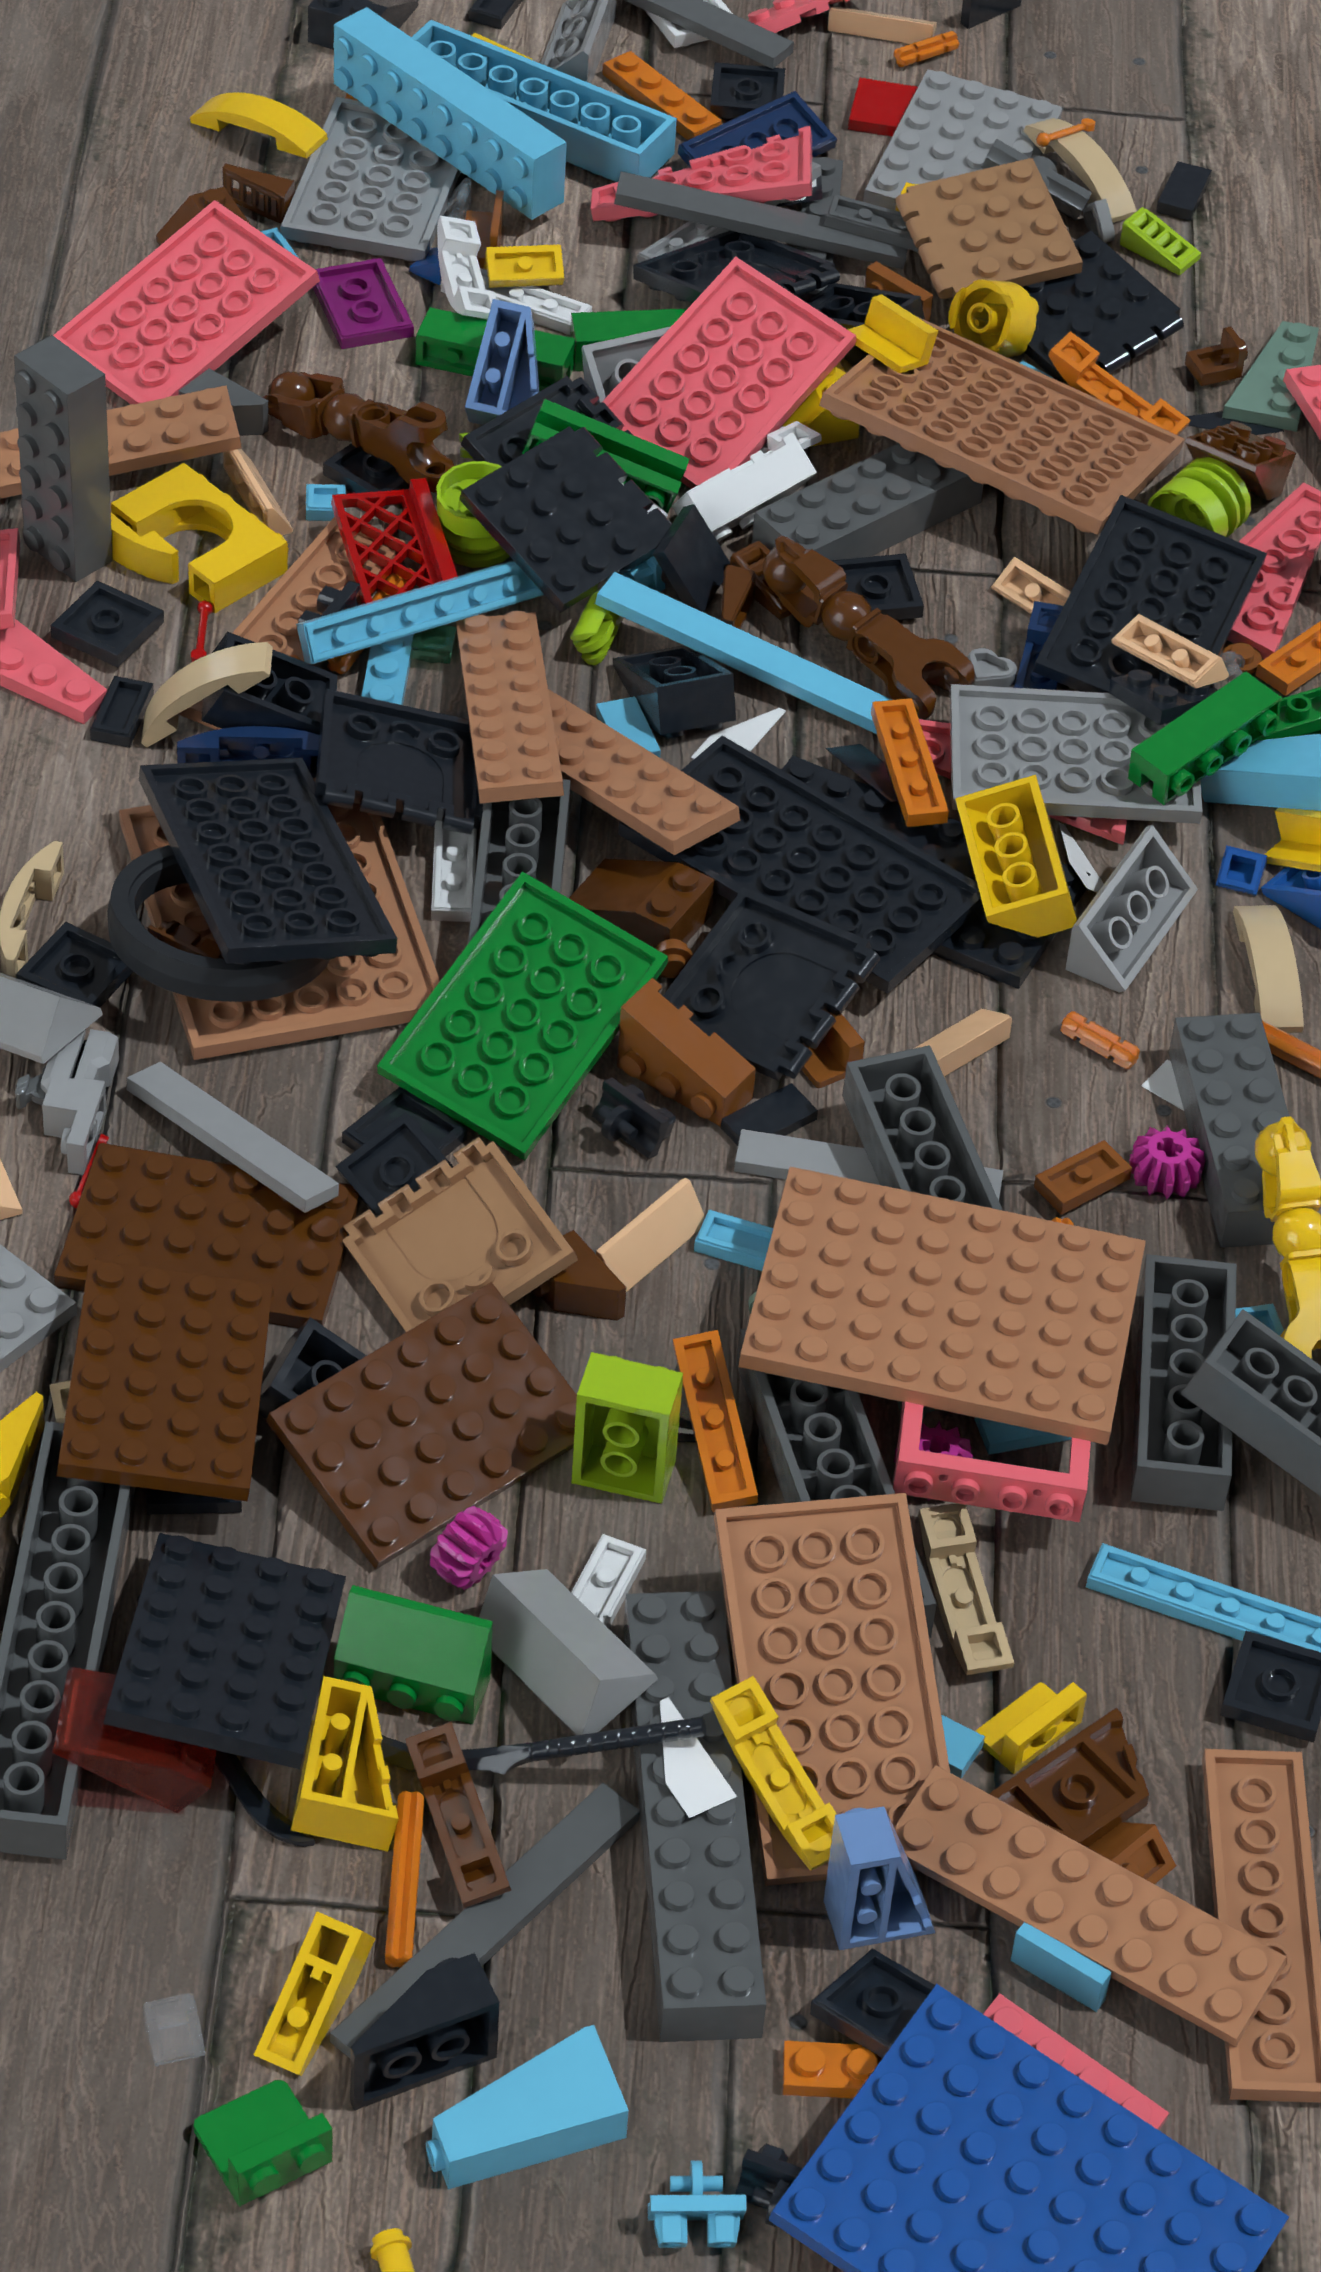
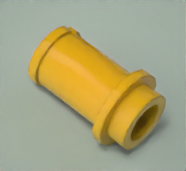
(392, 2251)

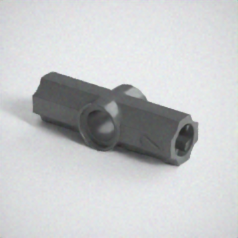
(1066, 194)

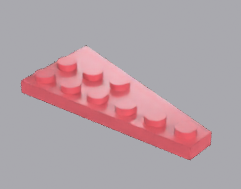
(759, 174)
(1291, 542)

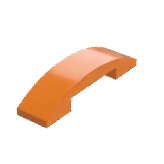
(1078, 367)

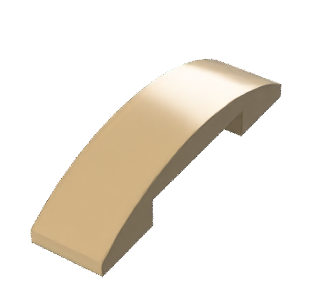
(1089, 164)
(233, 666)
(35, 880)
(1271, 965)
(961, 1591)

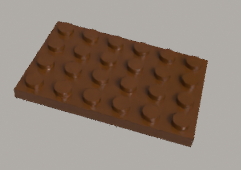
(207, 1222)
(166, 1381)
(430, 1424)

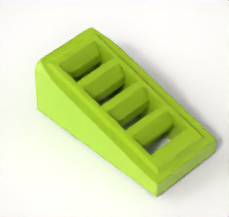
(1148, 235)

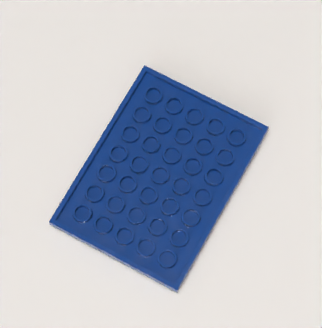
(1006, 2162)

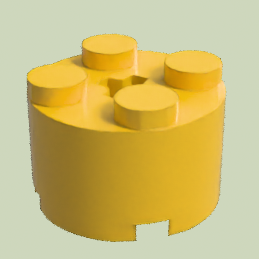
(995, 316)

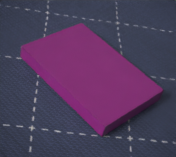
(362, 304)

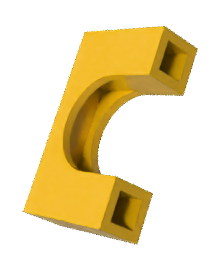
(188, 501)

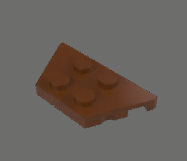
(1082, 1784)

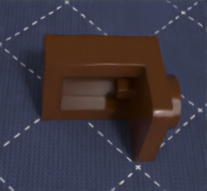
(1219, 361)

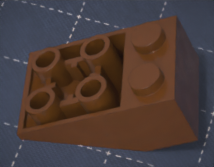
(1258, 461)

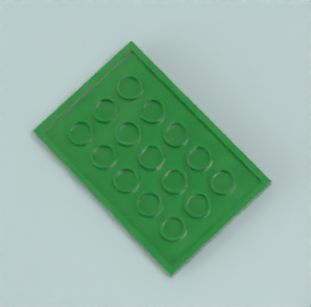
(521, 1015)

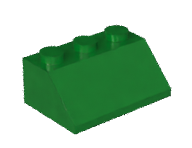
(415, 1654)

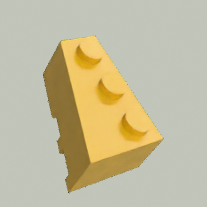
(344, 1771)

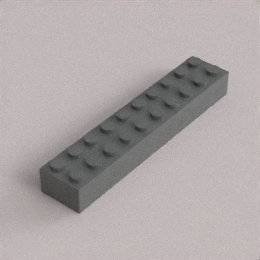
(54, 1623)
(698, 1865)

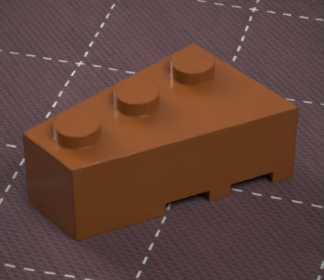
(679, 1058)

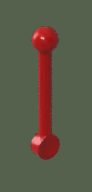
(204, 609)
(75, 1197)

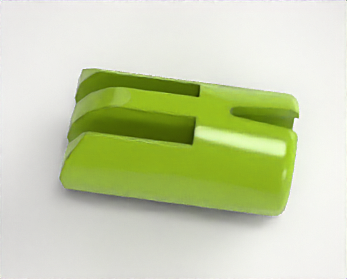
(595, 631)

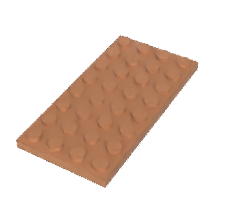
(840, 1644)

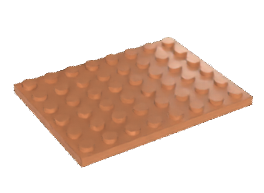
(1008, 428)
(349, 992)
(945, 1305)

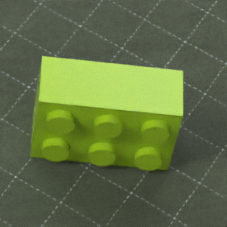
(626, 1427)

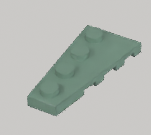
(1262, 393)

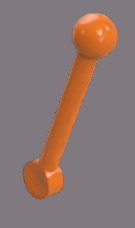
(1044, 139)

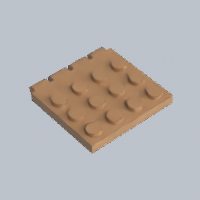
(988, 228)
(456, 1237)

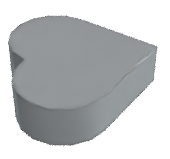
(1099, 220)
(991, 669)

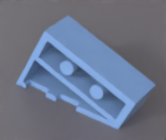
(505, 364)
(871, 1883)

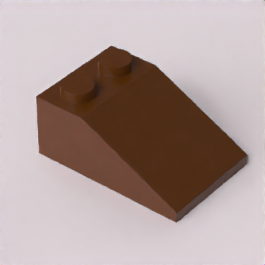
(648, 898)

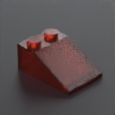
(145, 1764)

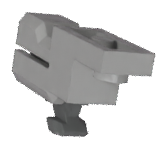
(74, 1093)

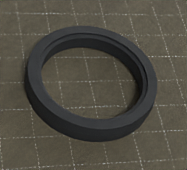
(183, 971)

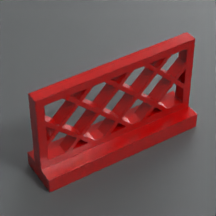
(421, 524)

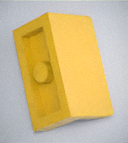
(524, 266)
(895, 336)
(1299, 840)
(1032, 1724)

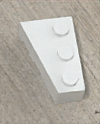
(737, 493)

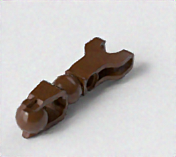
(319, 407)
(876, 639)

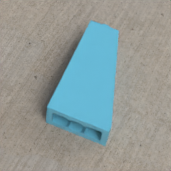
(1270, 775)
(532, 2114)

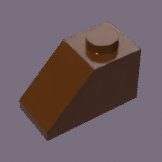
(584, 1286)

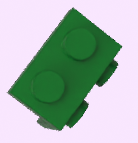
(264, 2141)

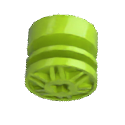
(1206, 495)
(465, 536)

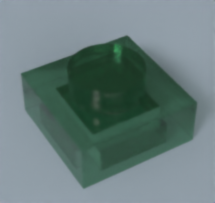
(434, 645)

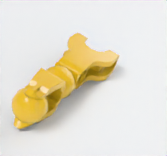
(1292, 1202)

